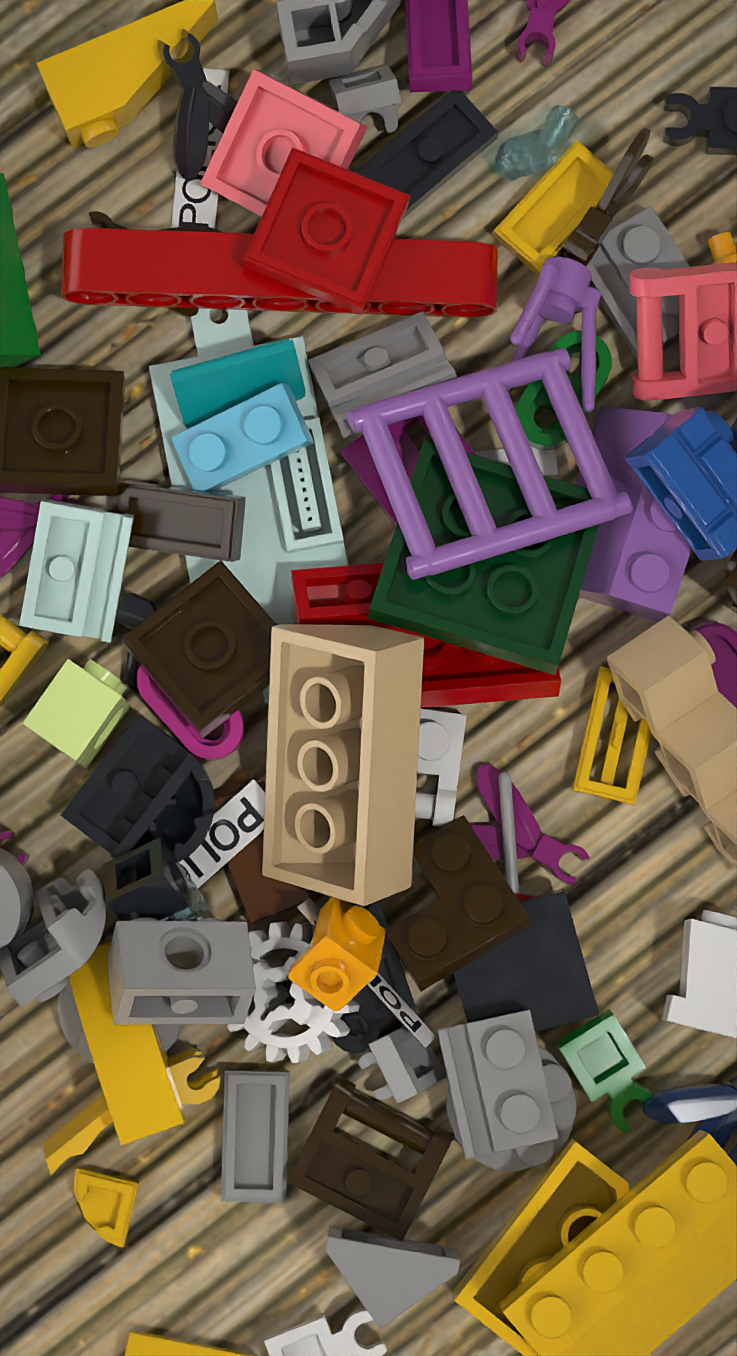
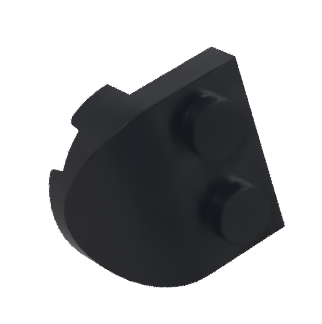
(144, 793)

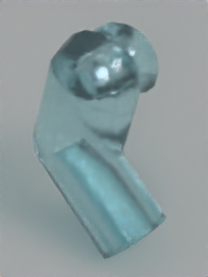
(539, 149)

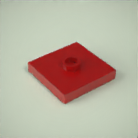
(326, 231)

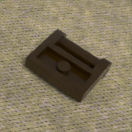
(360, 1178)

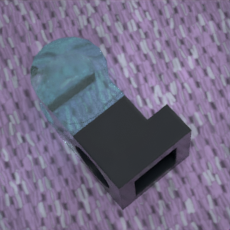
(152, 885)

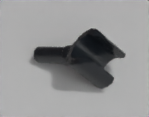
(130, 614)

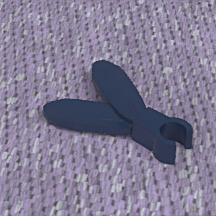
(709, 1104)

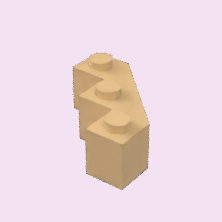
(672, 686)

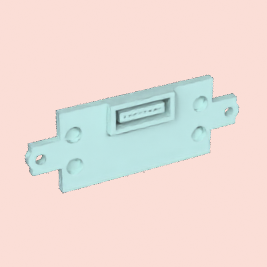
(288, 504)

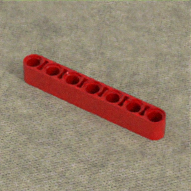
(208, 273)

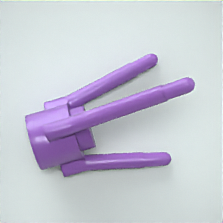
(558, 296)

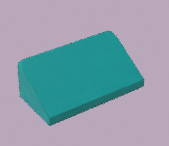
(229, 380)

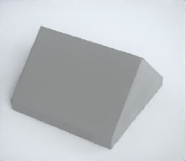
(389, 1272)

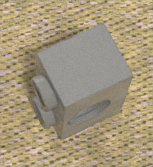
(153, 991)

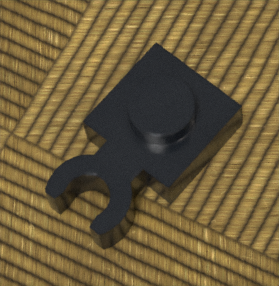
(712, 120)

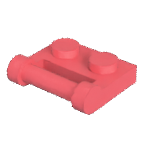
(705, 331)

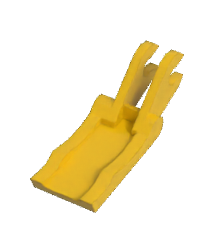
(84, 1127)

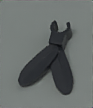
(197, 106)

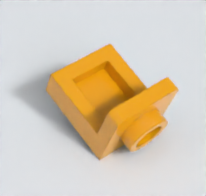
(341, 955)

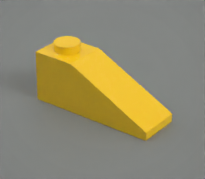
(118, 73)

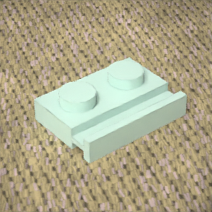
(76, 570)

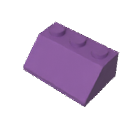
(642, 553)

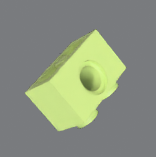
(80, 711)

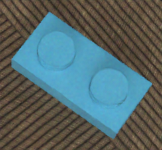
(242, 439)

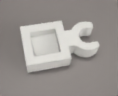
(317, 1339)

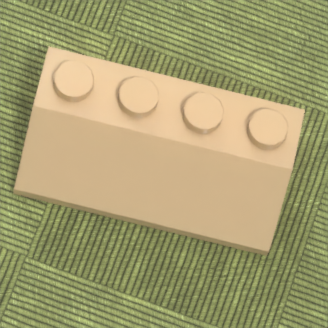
(342, 759)

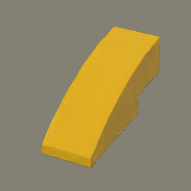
(126, 1058)

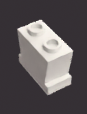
(707, 976)

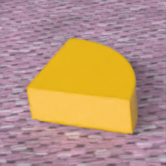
(106, 1203)

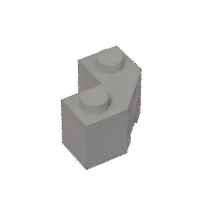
(329, 35)

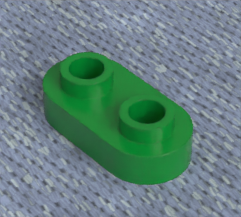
(536, 398)

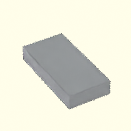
(255, 1136)

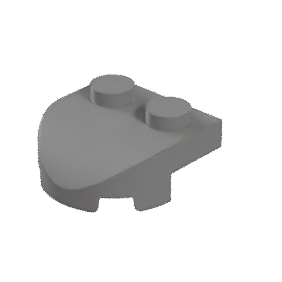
(59, 942)

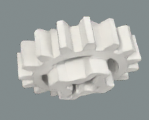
(269, 1008)

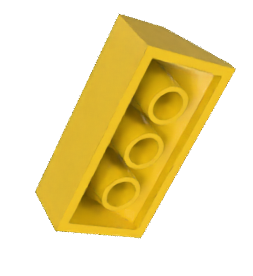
(639, 1263)

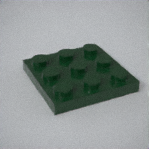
(500, 606)

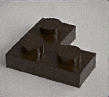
(472, 911)

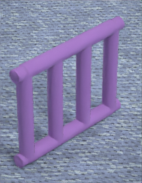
(486, 537)

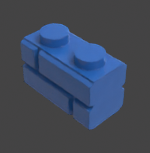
(693, 478)

